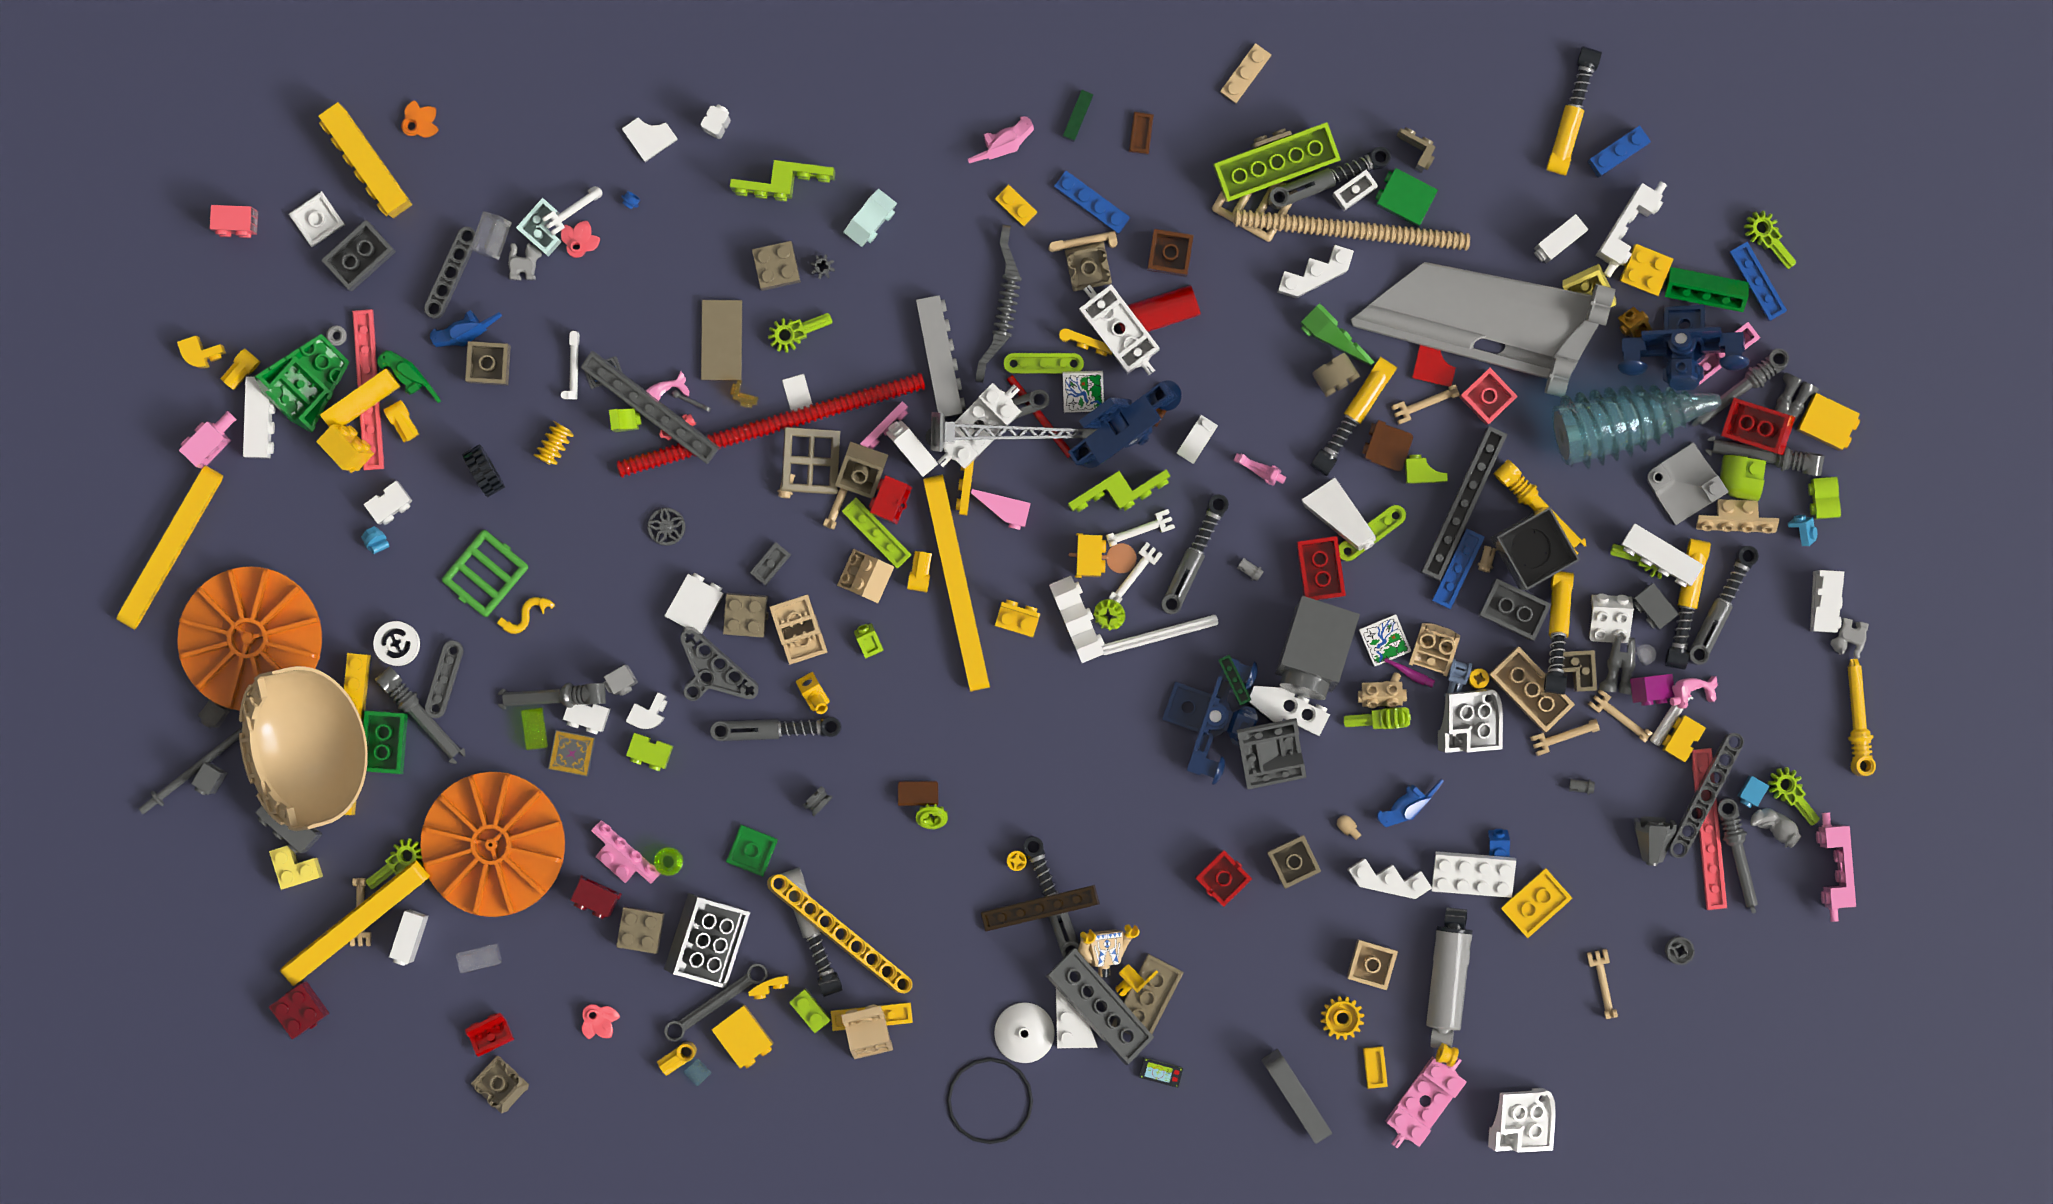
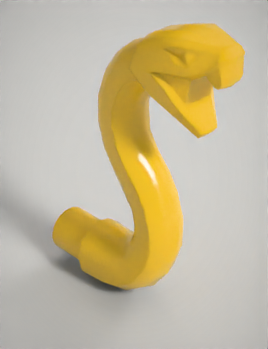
(514, 629)

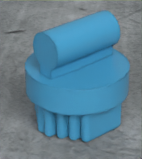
(374, 540)

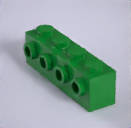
(1706, 289)

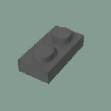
(770, 563)

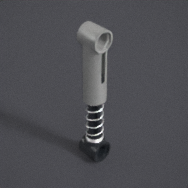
(828, 979)

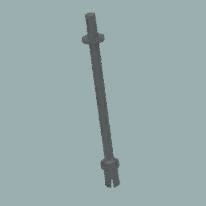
(158, 797)

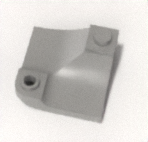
(1685, 484)
(1471, 722)

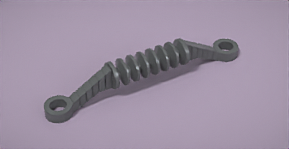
(1011, 275)

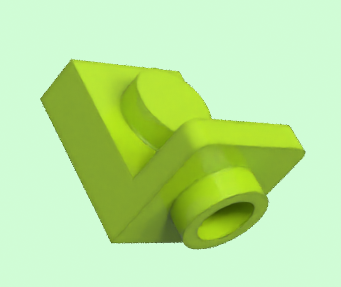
(868, 640)

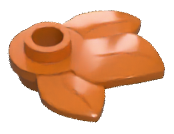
(421, 118)

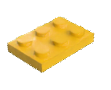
(1536, 903)

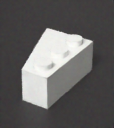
(1826, 601)
(1071, 1026)

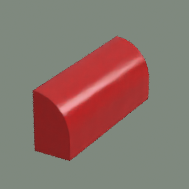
(1165, 309)

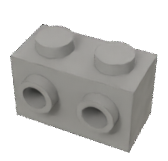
(620, 681)

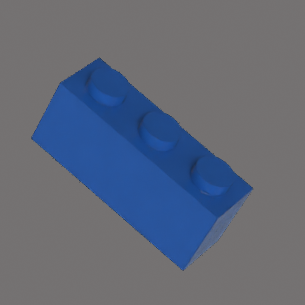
(1619, 151)

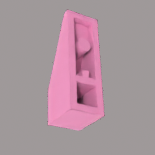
(1007, 509)

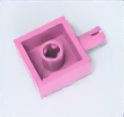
(207, 441)

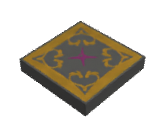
(571, 753)

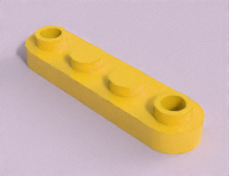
(965, 486)

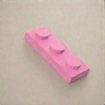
(899, 413)

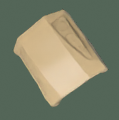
(1435, 648)

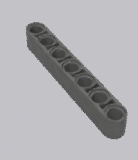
(1713, 788)

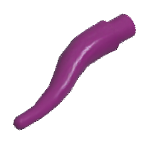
(1412, 674)

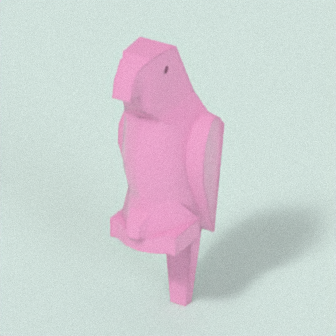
(1005, 140)

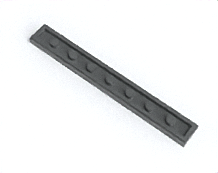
(650, 407)

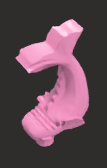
(658, 389)
(1268, 473)
(1684, 687)

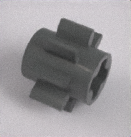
(819, 262)

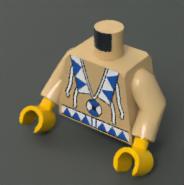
(1105, 947)

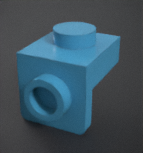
(1807, 530)

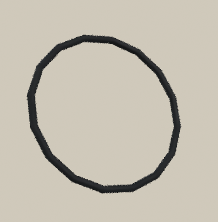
(950, 1094)

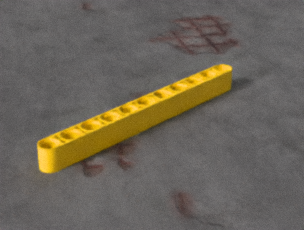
(956, 583)

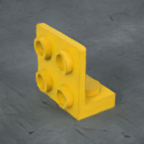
(1017, 619)

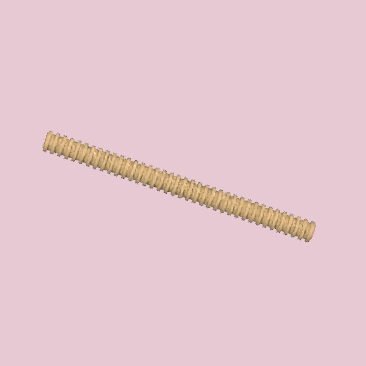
(1352, 229)

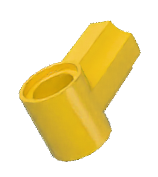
(243, 365)
(399, 417)
(920, 575)
(675, 1058)

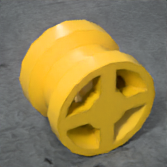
(1475, 678)
(1015, 861)
(1447, 1055)

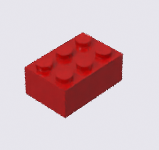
(1758, 426)
(1321, 568)

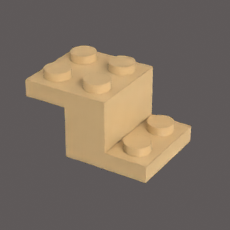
(798, 629)
(867, 1031)

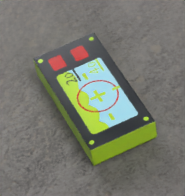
(1161, 1072)

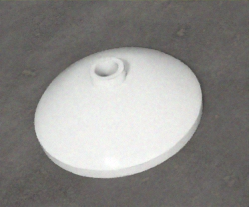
(1024, 1017)

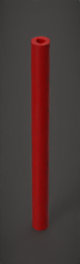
(1040, 417)

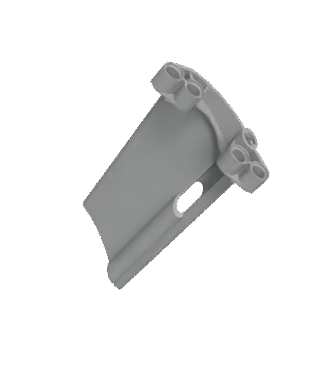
(1456, 307)

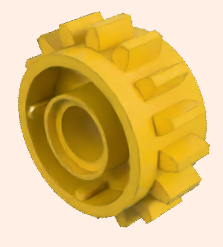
(1350, 1025)

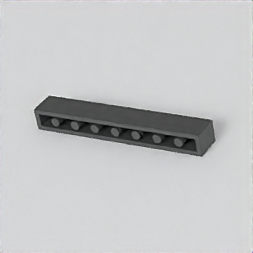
(1463, 503)

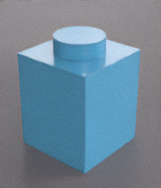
(1752, 792)

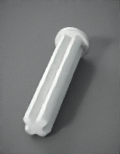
(1666, 724)

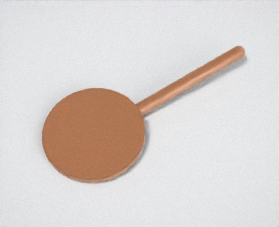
(1120, 558)

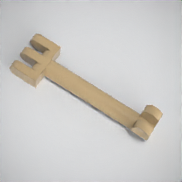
(1060, 245)
(1405, 411)
(830, 522)
(1603, 704)
(1545, 742)
(360, 883)
(1599, 963)

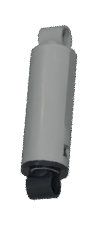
(1449, 977)

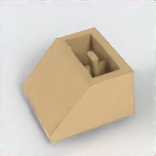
(865, 576)

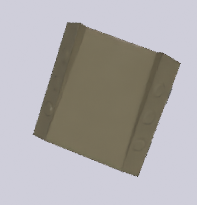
(1088, 266)
(500, 1084)

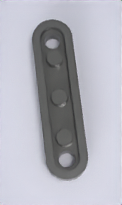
(444, 679)

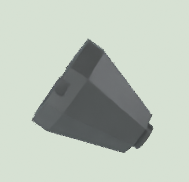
(1654, 838)

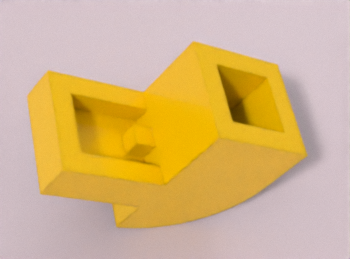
(195, 355)

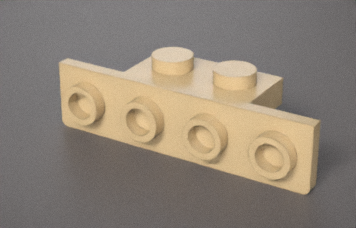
(1737, 516)

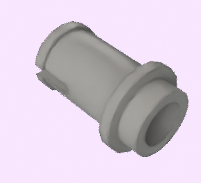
(1250, 569)

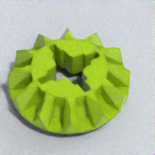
(1115, 610)
(926, 821)

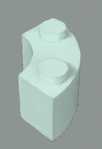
(870, 218)

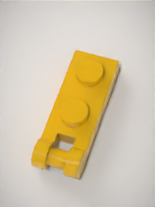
(1085, 342)

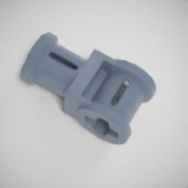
(1458, 677)

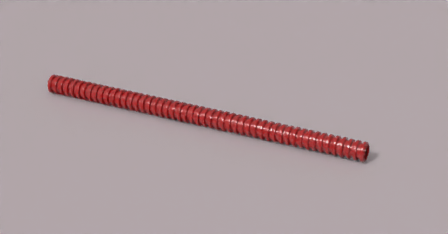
(776, 423)

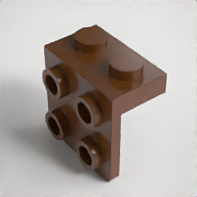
(1387, 446)

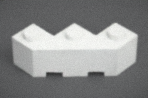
(1316, 273)
(1077, 619)
(1389, 880)

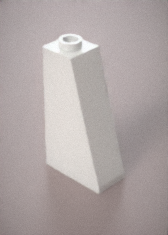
(1339, 513)

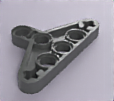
(720, 676)

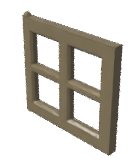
(833, 461)

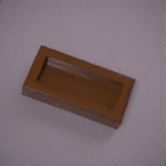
(1141, 133)

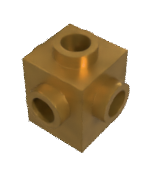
(1634, 322)

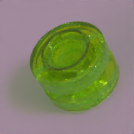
(659, 861)

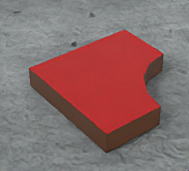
(1432, 367)

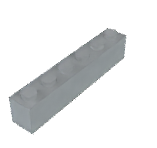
(939, 356)

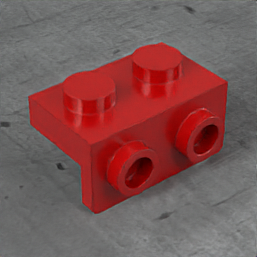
(489, 1034)

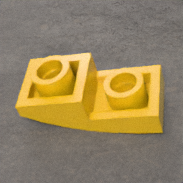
(763, 988)

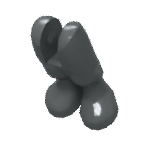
(1796, 407)
(1619, 660)

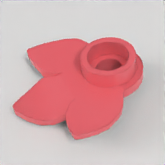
(580, 236)
(600, 1023)

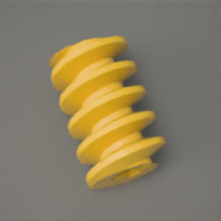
(554, 444)

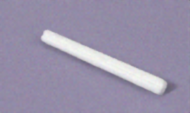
(1160, 634)

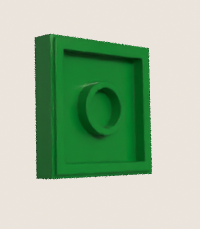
(752, 850)

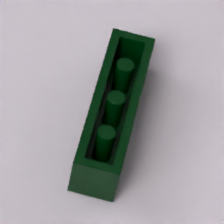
(1078, 115)
(1235, 680)

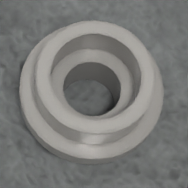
(330, 333)

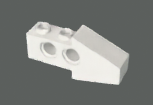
(1271, 701)

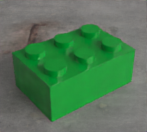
(385, 741)

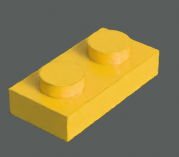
(1016, 205)

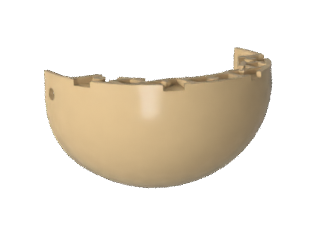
(302, 746)

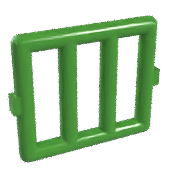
(460, 565)

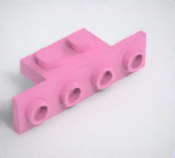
(621, 857)

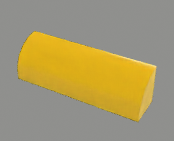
(361, 399)

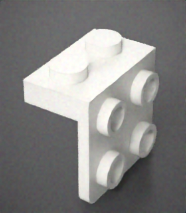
(1611, 618)

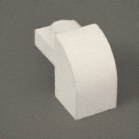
(1197, 439)
(647, 718)

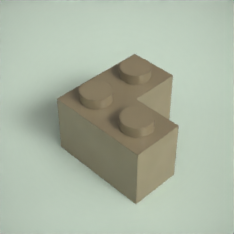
(1583, 668)

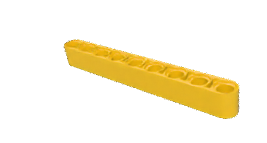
(169, 547)
(354, 923)
(849, 936)

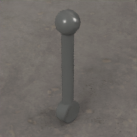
(676, 394)

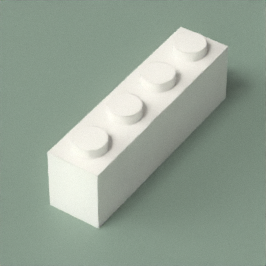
(257, 422)
(1662, 555)

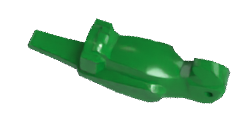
(406, 373)

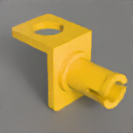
(813, 693)
(1131, 980)

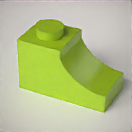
(624, 419)
(1419, 471)

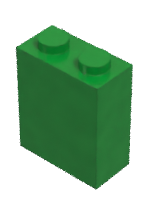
(1405, 197)

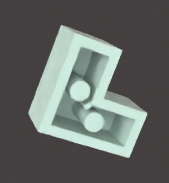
(536, 230)

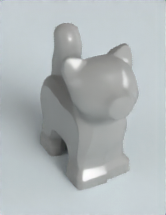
(523, 265)
(1851, 635)

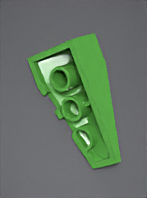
(1324, 328)

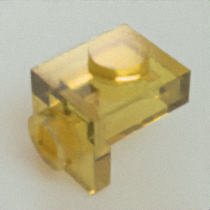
(746, 400)

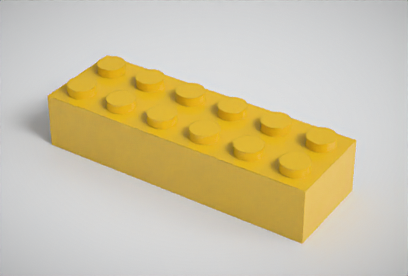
(362, 156)

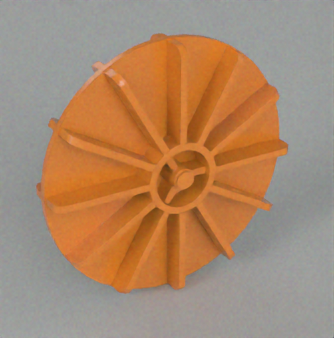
(244, 627)
(492, 844)

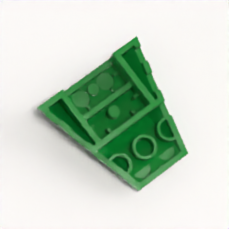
(304, 381)

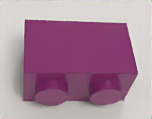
(1652, 688)

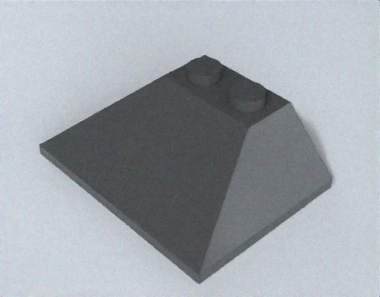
(1271, 753)

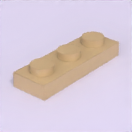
(1245, 73)

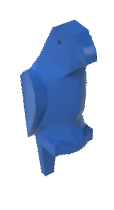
(462, 330)
(1406, 806)

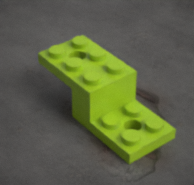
(782, 180)
(1119, 491)

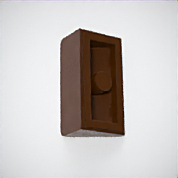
(917, 793)

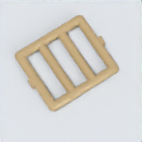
(1267, 236)

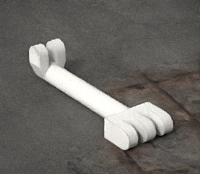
(594, 194)
(573, 342)
(1160, 522)
(1147, 557)

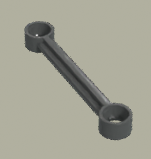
(715, 1002)

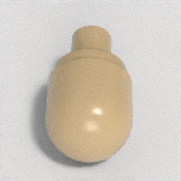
(1348, 826)

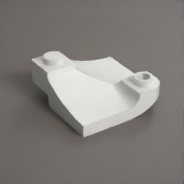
(1524, 1122)

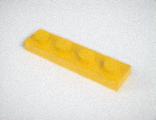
(894, 1015)

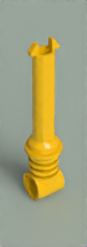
(1527, 494)
(1860, 735)

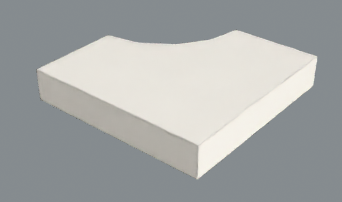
(649, 139)

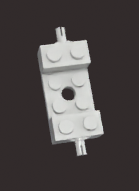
(1643, 201)
(1135, 344)
(991, 407)

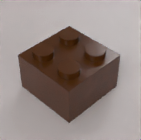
(1170, 252)

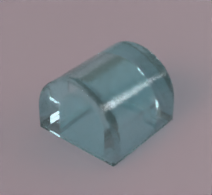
(697, 1072)

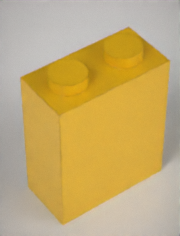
(1828, 422)
(743, 1037)

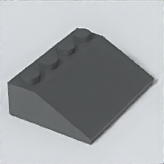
(706, 941)

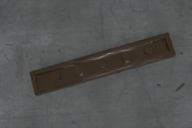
(1040, 908)

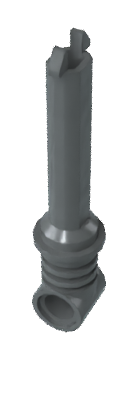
(1754, 378)
(1809, 463)
(568, 695)
(408, 702)
(1735, 838)

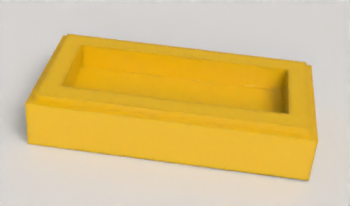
(1375, 1067)

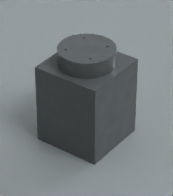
(1530, 548)
(1315, 648)

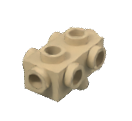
(1383, 693)

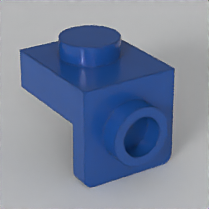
(1499, 843)

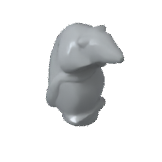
(1781, 826)

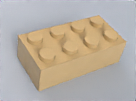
(1525, 686)

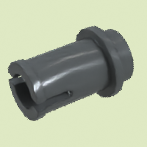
(1582, 786)

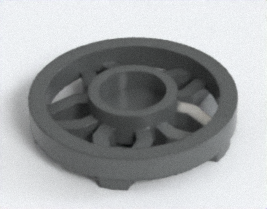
(666, 526)

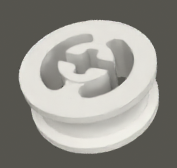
(382, 651)

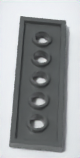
(1113, 1006)

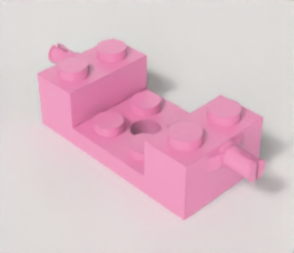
(1844, 894)
(1412, 1119)

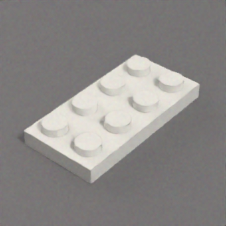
(1473, 874)

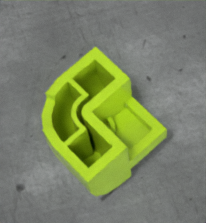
(1743, 476)

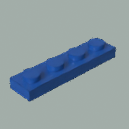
(1092, 202)
(1758, 281)
(1458, 568)

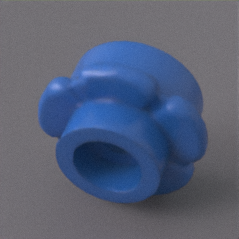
(630, 200)

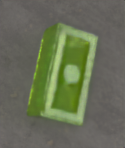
(534, 728)

